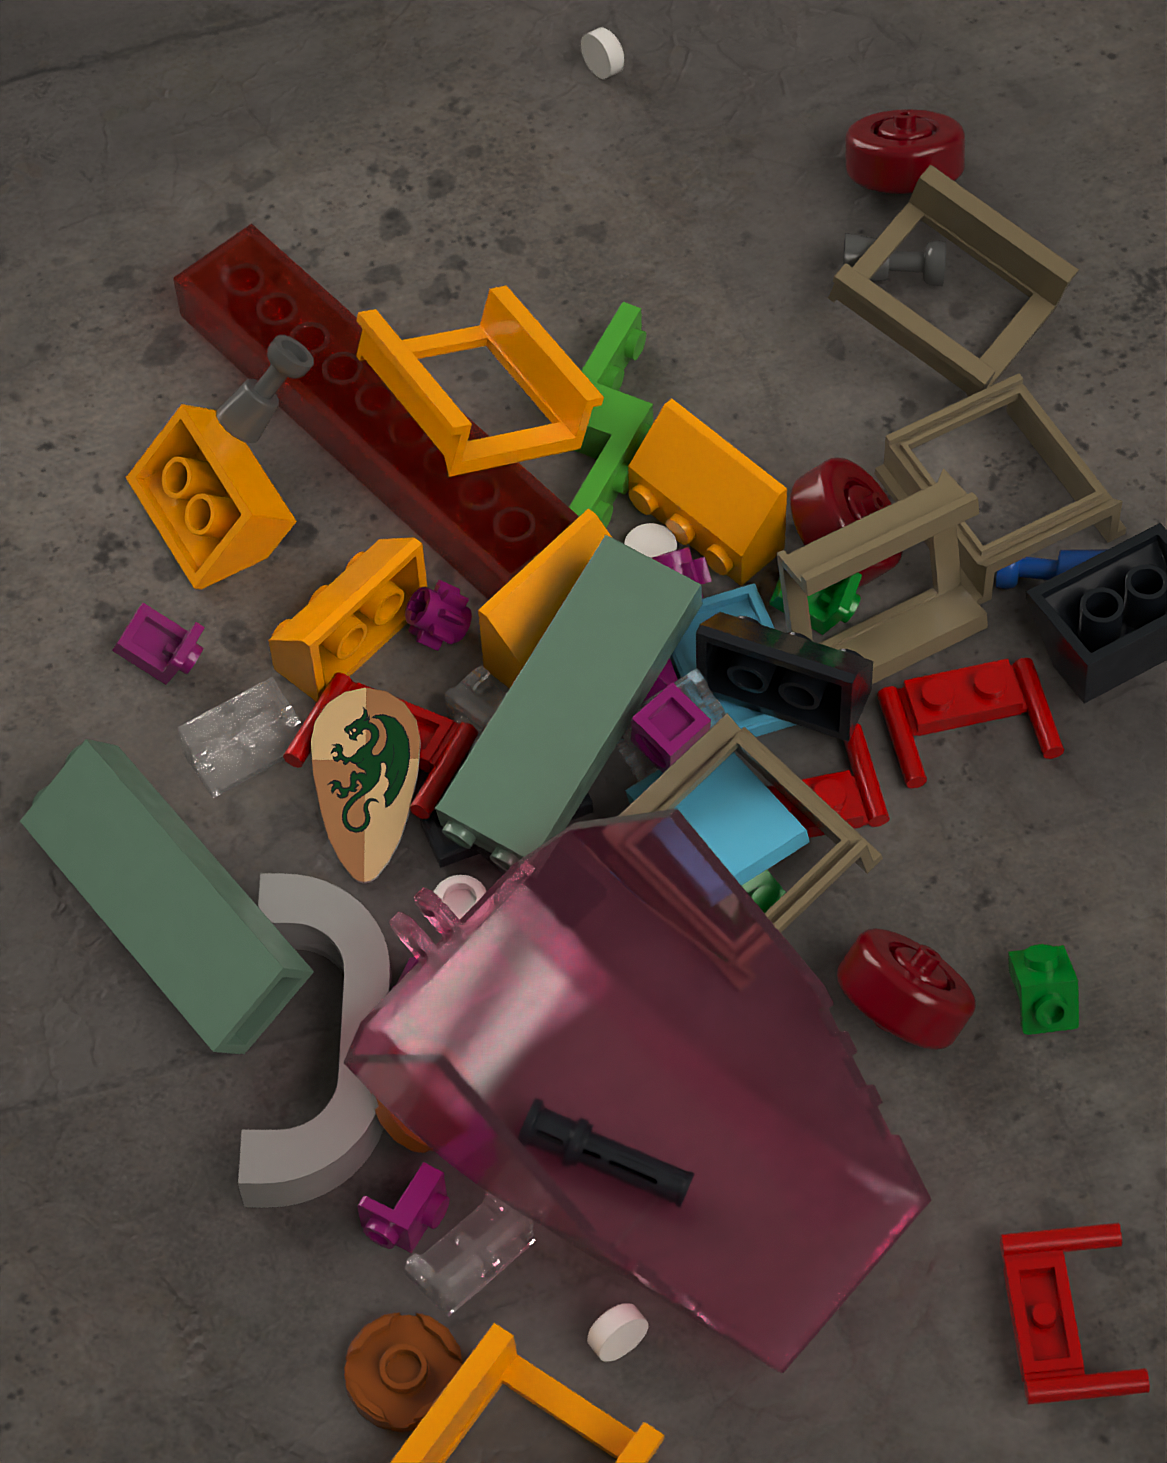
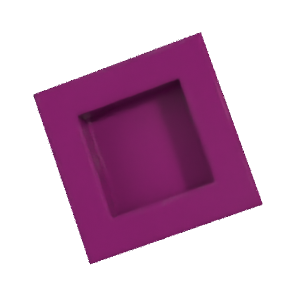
(668, 727)

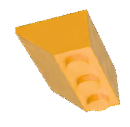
(708, 494)
(209, 497)
(526, 605)
(349, 616)

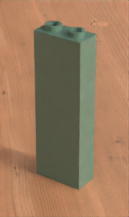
(569, 704)
(166, 897)

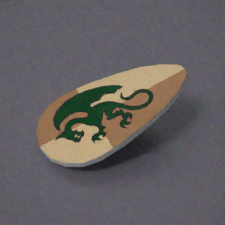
(365, 776)

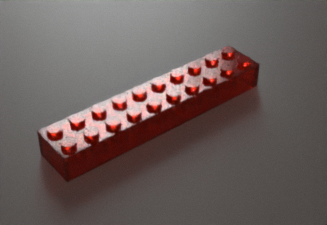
(477, 521)

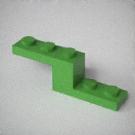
(621, 420)

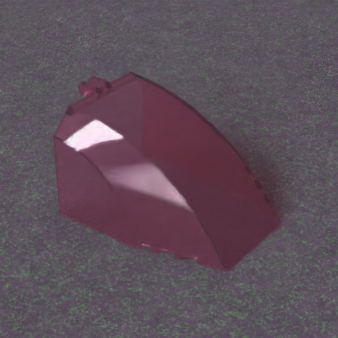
(678, 1020)

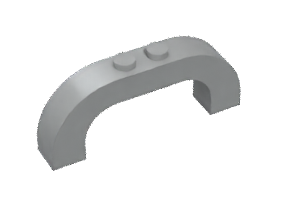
(322, 1154)

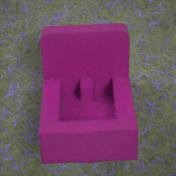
(159, 644)
(418, 1208)

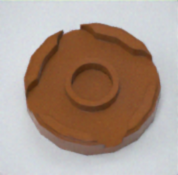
(400, 1369)

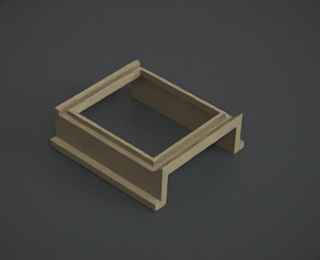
(986, 238)
(905, 475)
(916, 625)
(715, 748)

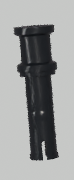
(577, 1143)

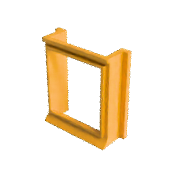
(526, 354)
(477, 1382)

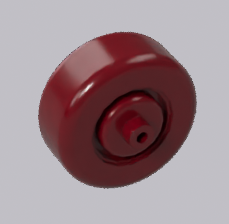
(897, 146)
(835, 497)
(906, 989)

